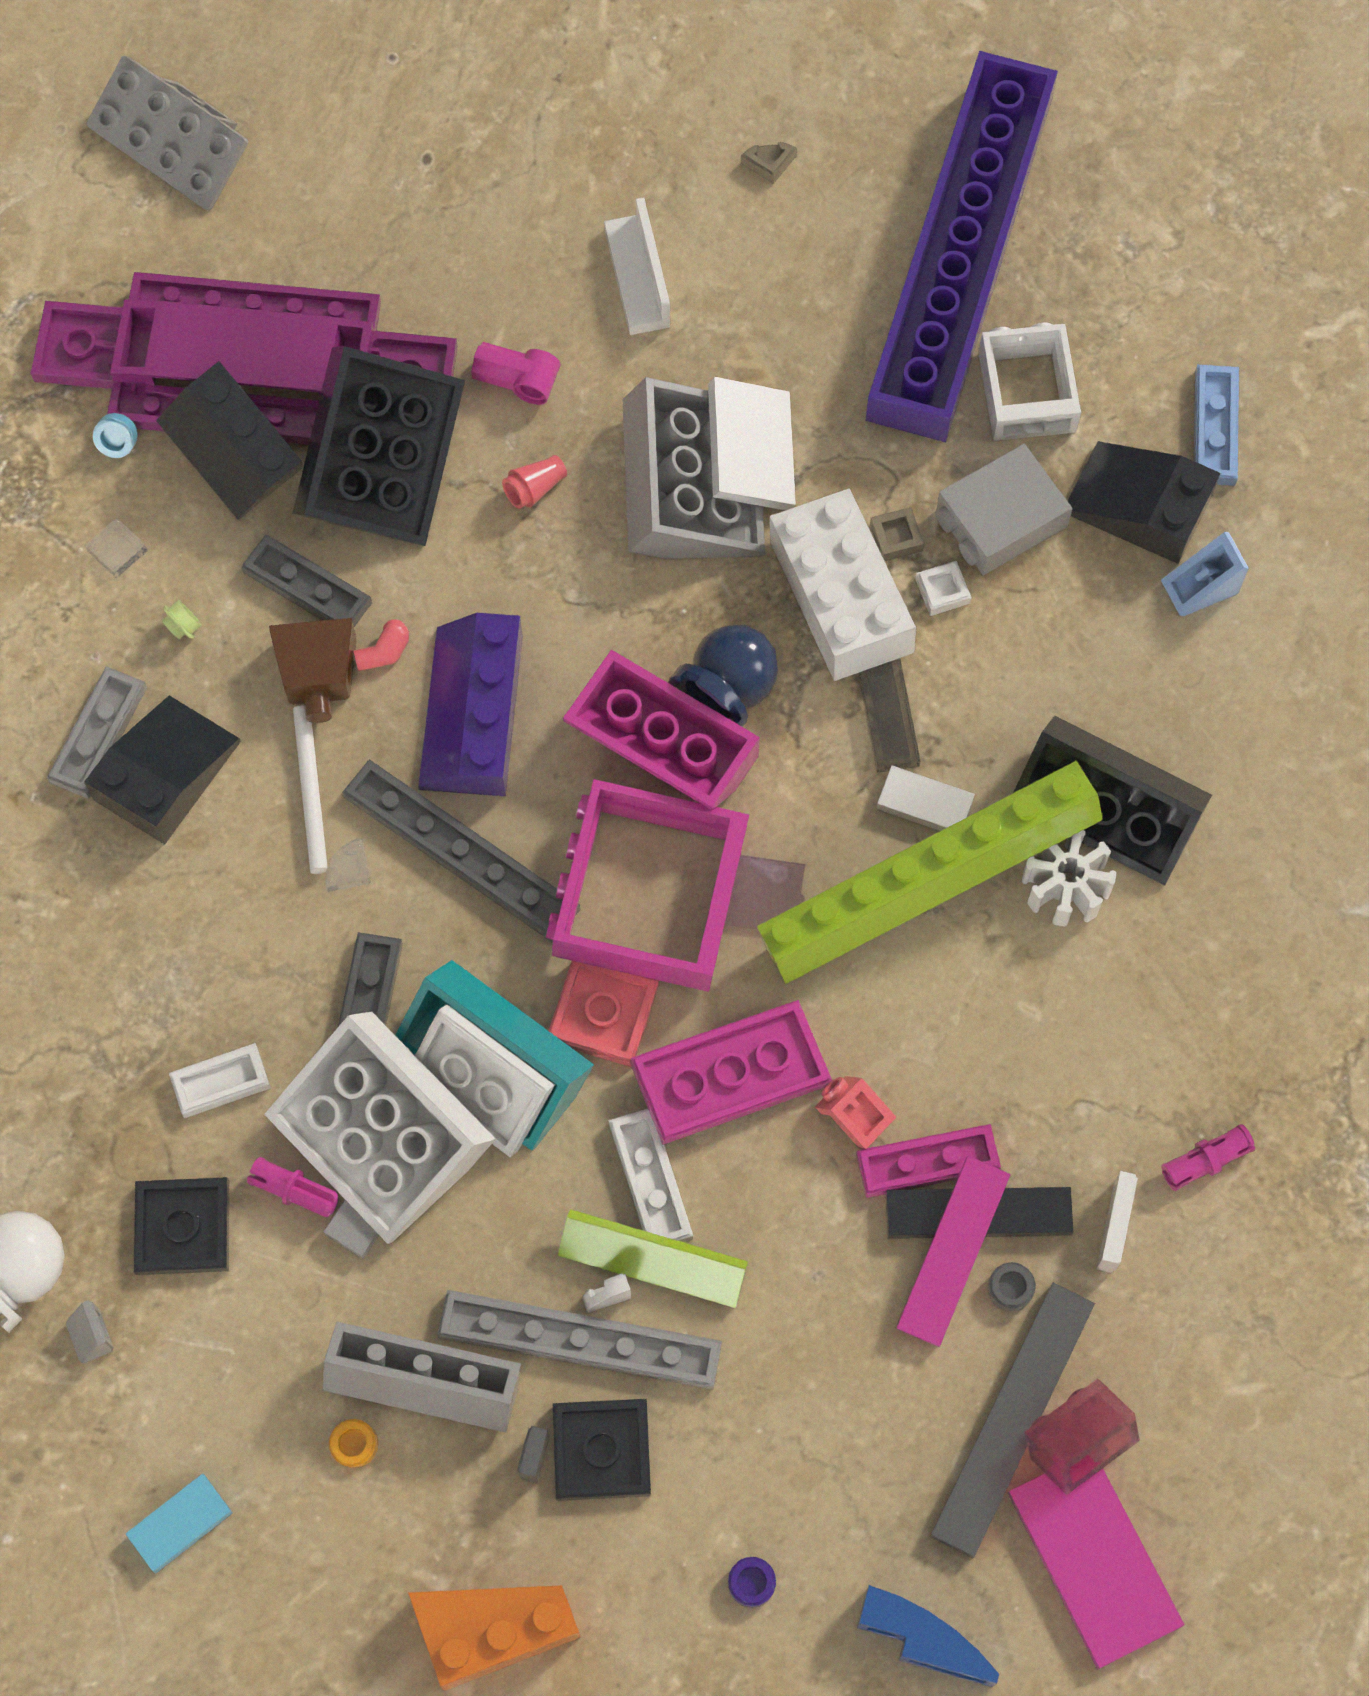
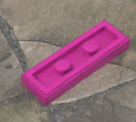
(924, 1160)

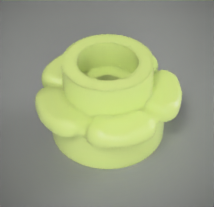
(180, 620)

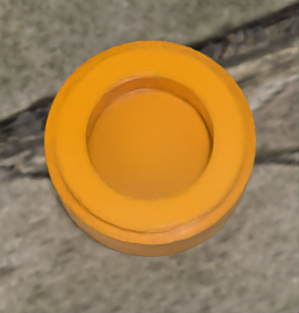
(353, 1443)

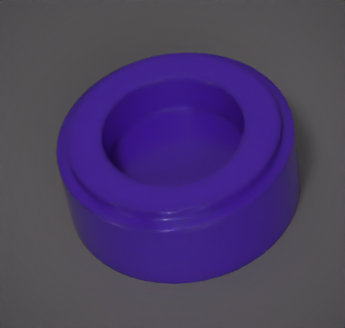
(752, 1582)

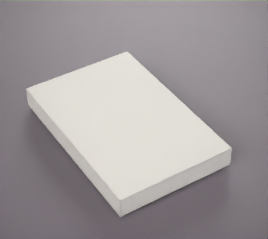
(751, 444)
(485, 1078)

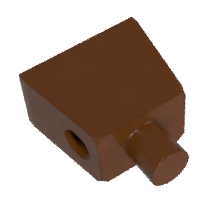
(315, 663)

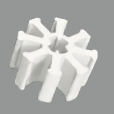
(1086, 878)

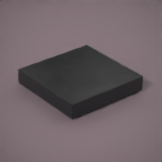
(181, 1226)
(601, 1449)

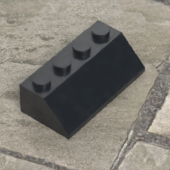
(1142, 807)

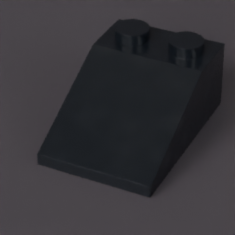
(1144, 497)
(161, 768)

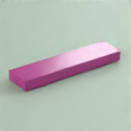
(953, 1251)

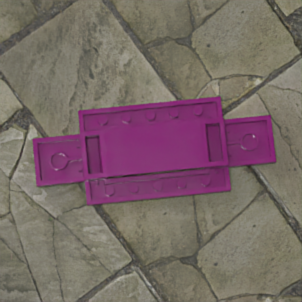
(190, 323)

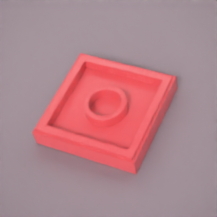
(603, 1012)

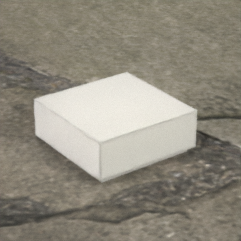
(943, 588)

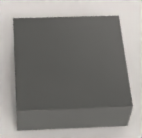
(533, 1454)

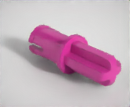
(293, 1187)

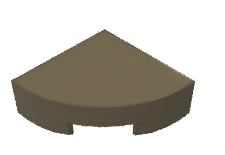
(769, 160)

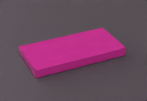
(730, 1072)
(1097, 1565)

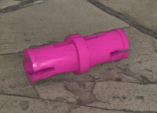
(1208, 1157)

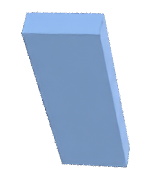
(1217, 420)

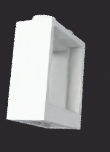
(1036, 417)

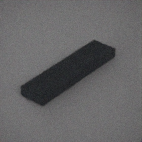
(1018, 1214)

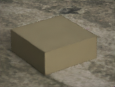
(897, 534)

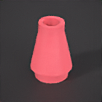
(531, 482)

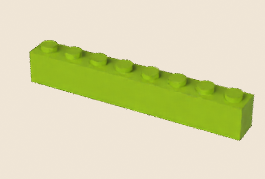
(931, 872)

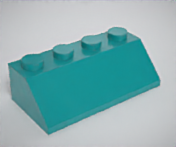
(506, 1025)

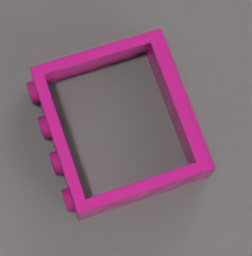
(660, 811)

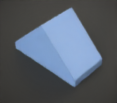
(1207, 576)

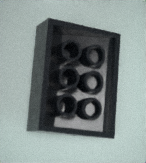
(378, 445)

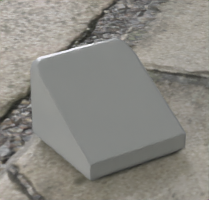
(89, 1332)

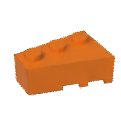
(490, 1628)

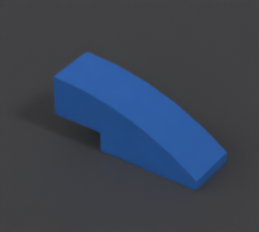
(925, 1637)

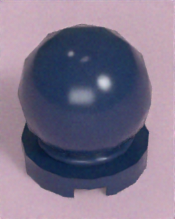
(730, 671)

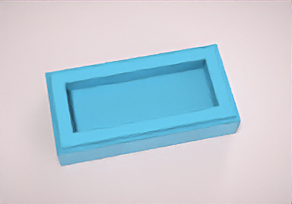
(179, 1523)

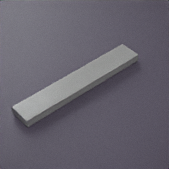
(580, 1339)

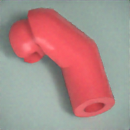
(387, 649)

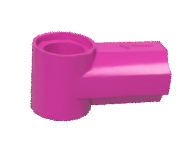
(526, 374)

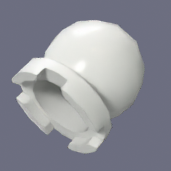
(28, 1261)

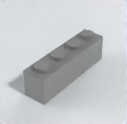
(421, 1376)

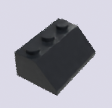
(229, 440)

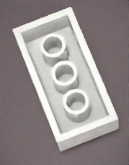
(842, 584)

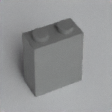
(1002, 509)

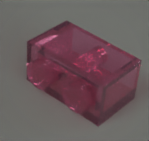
(1082, 1436)

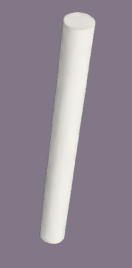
(310, 792)

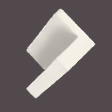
(638, 271)

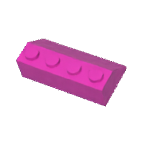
(664, 731)

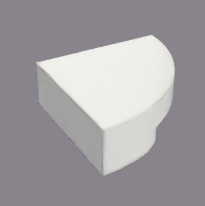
(614, 1291)

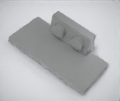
(168, 131)

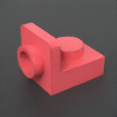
(855, 1109)

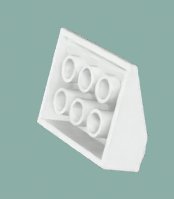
(378, 1125)

